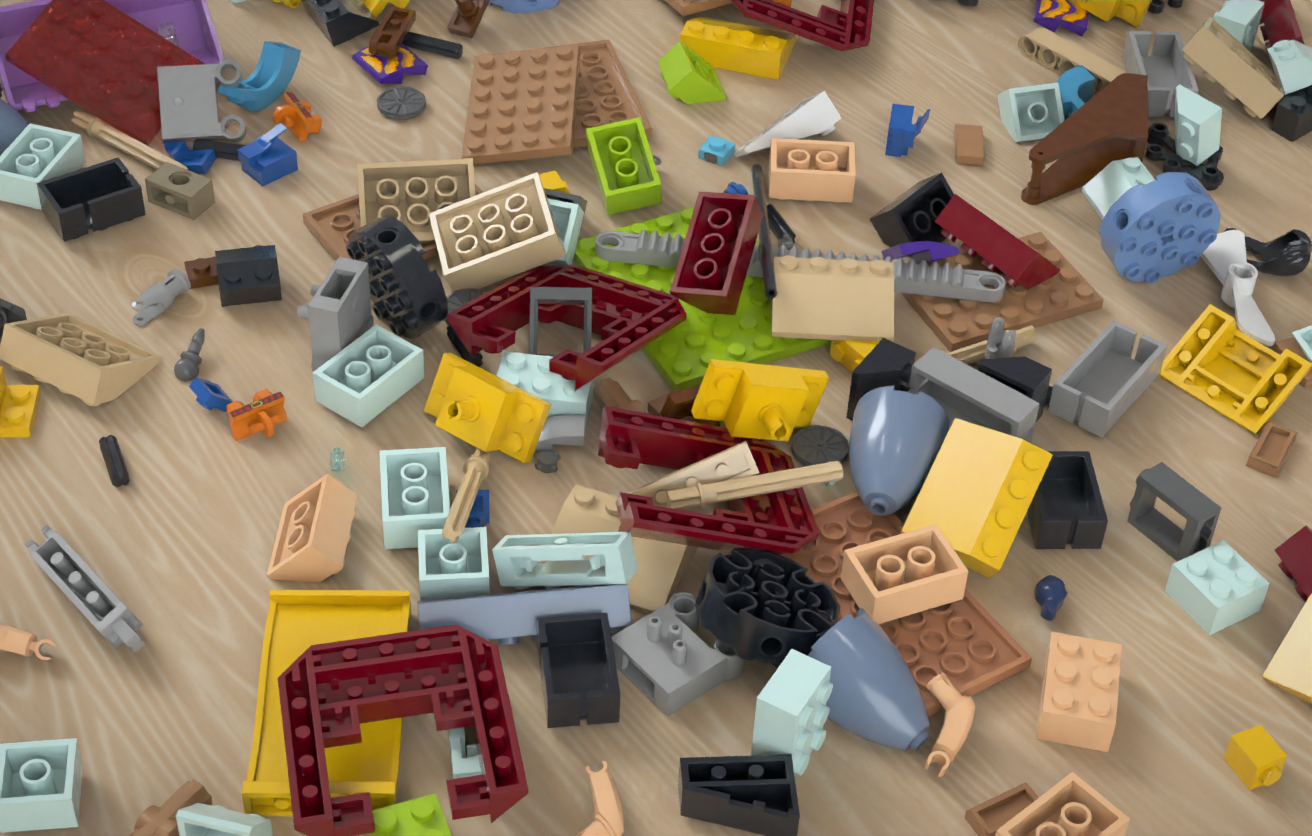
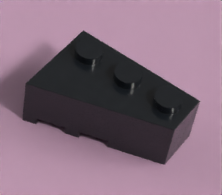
(1294, 114)
(741, 792)

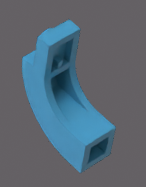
(268, 79)

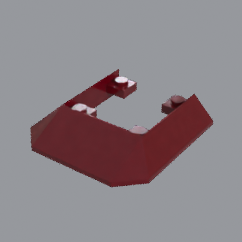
(836, 29)
(622, 313)
(765, 522)
(394, 677)

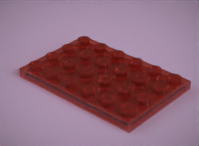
(100, 62)

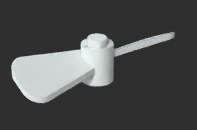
(1229, 264)

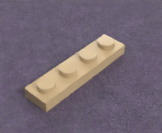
(723, 466)

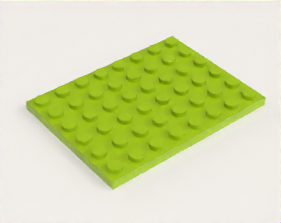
(687, 349)

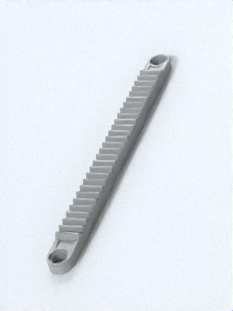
(908, 277)

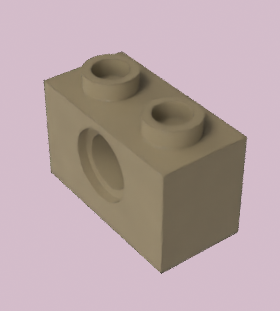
(180, 190)

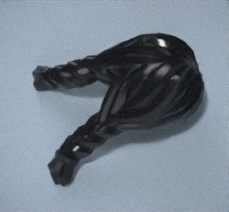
(1283, 255)

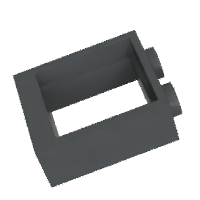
(559, 295)
(1183, 498)

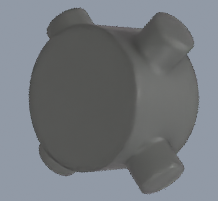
(785, 241)
(547, 461)

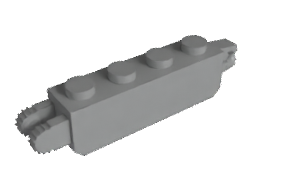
(86, 590)

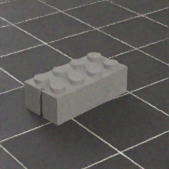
(1164, 68)
(1106, 379)
(973, 395)

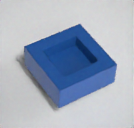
(210, 394)

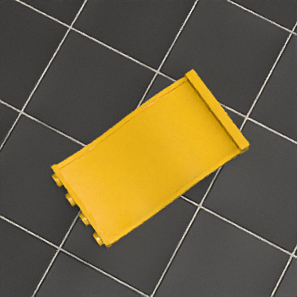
(293, 625)

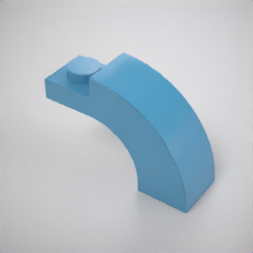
(1075, 88)

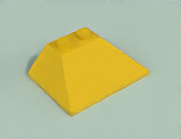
(1232, 370)

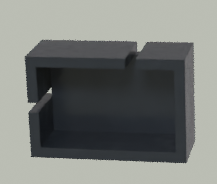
(91, 199)
(1068, 504)
(578, 670)

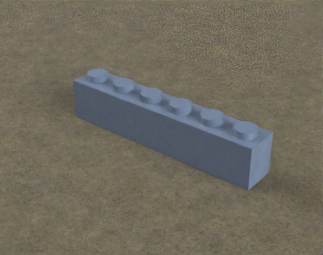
(516, 613)

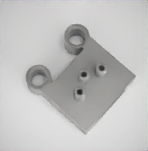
(191, 102)
(338, 309)
(669, 659)

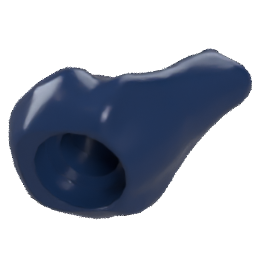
(1050, 595)

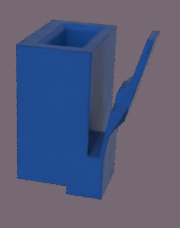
(902, 131)
(268, 157)

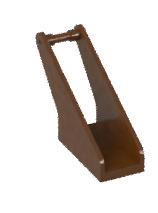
(1099, 132)

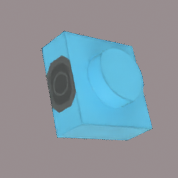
(716, 150)

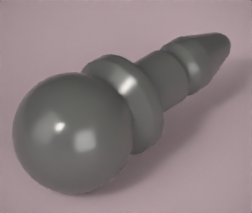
(187, 367)

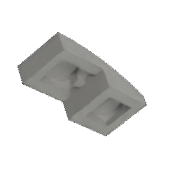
(562, 431)

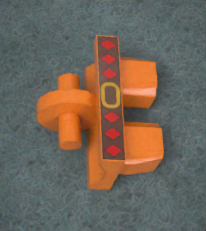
(297, 117)
(258, 416)

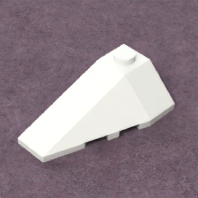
(803, 121)

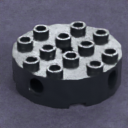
(399, 277)
(764, 605)

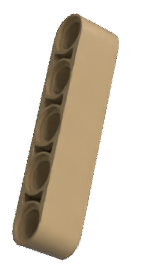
(1061, 55)

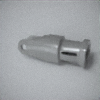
(160, 296)
(998, 342)

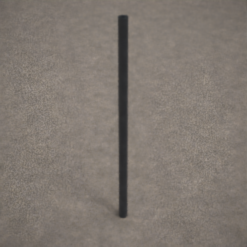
(764, 234)

